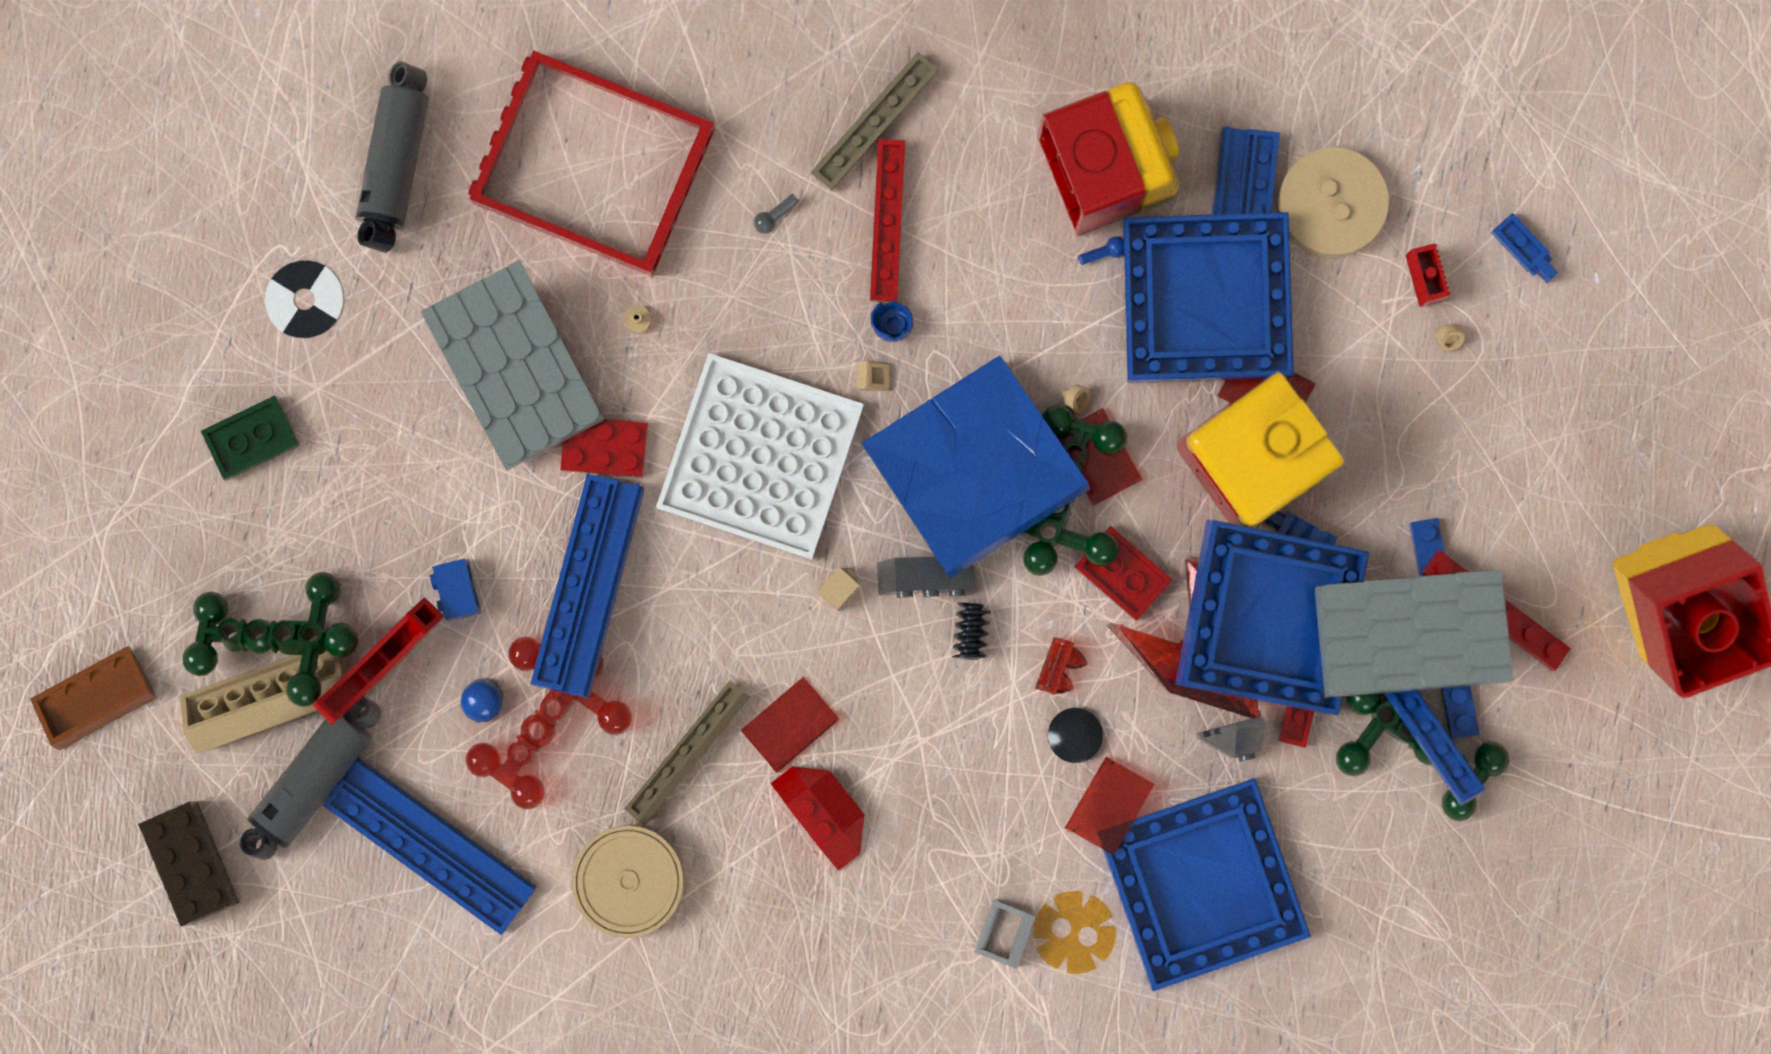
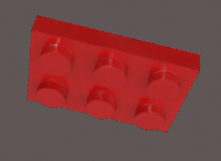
(607, 449)
(1128, 581)

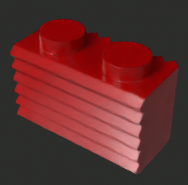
(1427, 275)

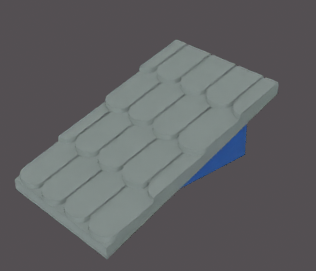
(512, 365)
(1413, 633)

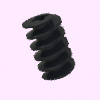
(971, 631)

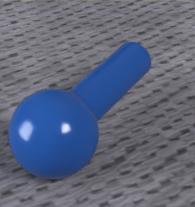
(1113, 247)

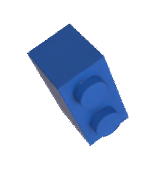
(455, 590)

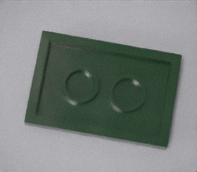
(250, 438)

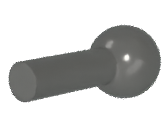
(765, 222)

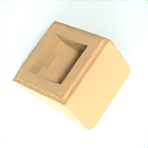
(873, 376)

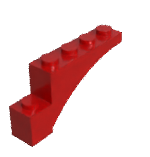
(379, 661)

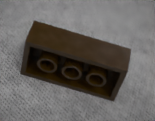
(188, 863)

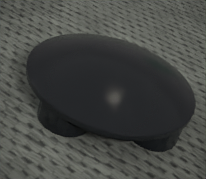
(1075, 735)

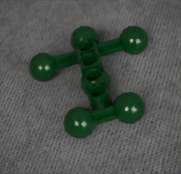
(1101, 547)
(303, 687)
(1354, 756)

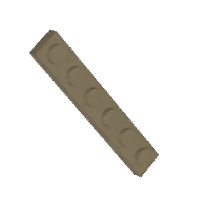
(874, 121)
(687, 753)

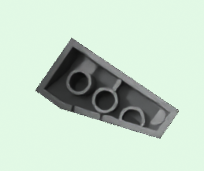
(1236, 739)

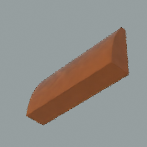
(92, 698)

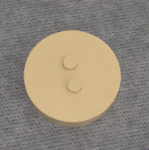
(1333, 202)
(628, 881)

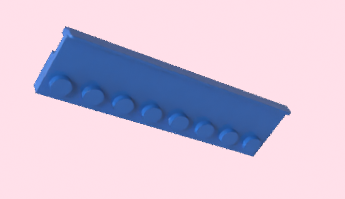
(1245, 171)
(587, 586)
(430, 846)

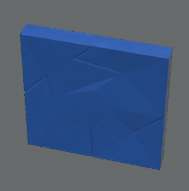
(1208, 297)
(975, 466)
(1257, 615)
(1205, 885)

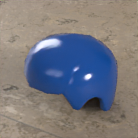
(891, 321)
(482, 700)

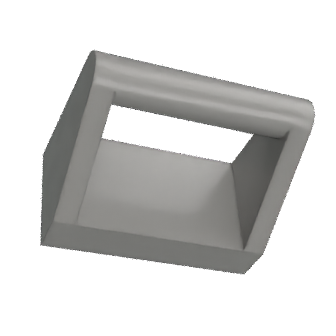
(1020, 938)

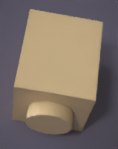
(839, 587)

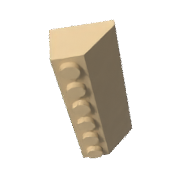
(250, 702)

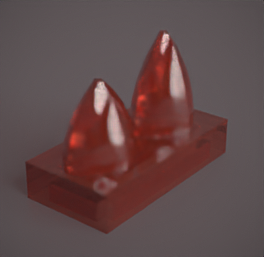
(1060, 656)

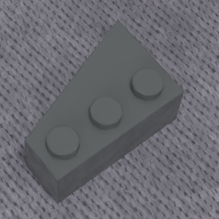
(920, 575)

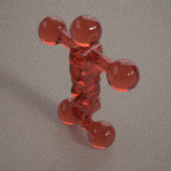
(527, 790)

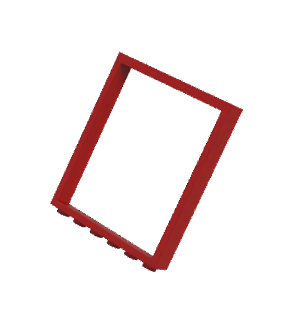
(678, 196)

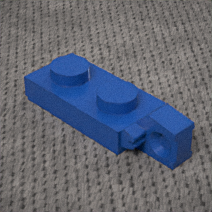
(1525, 247)

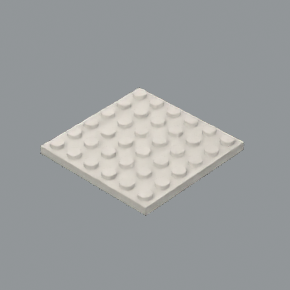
(760, 456)

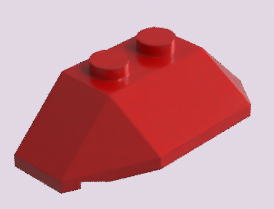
(823, 811)

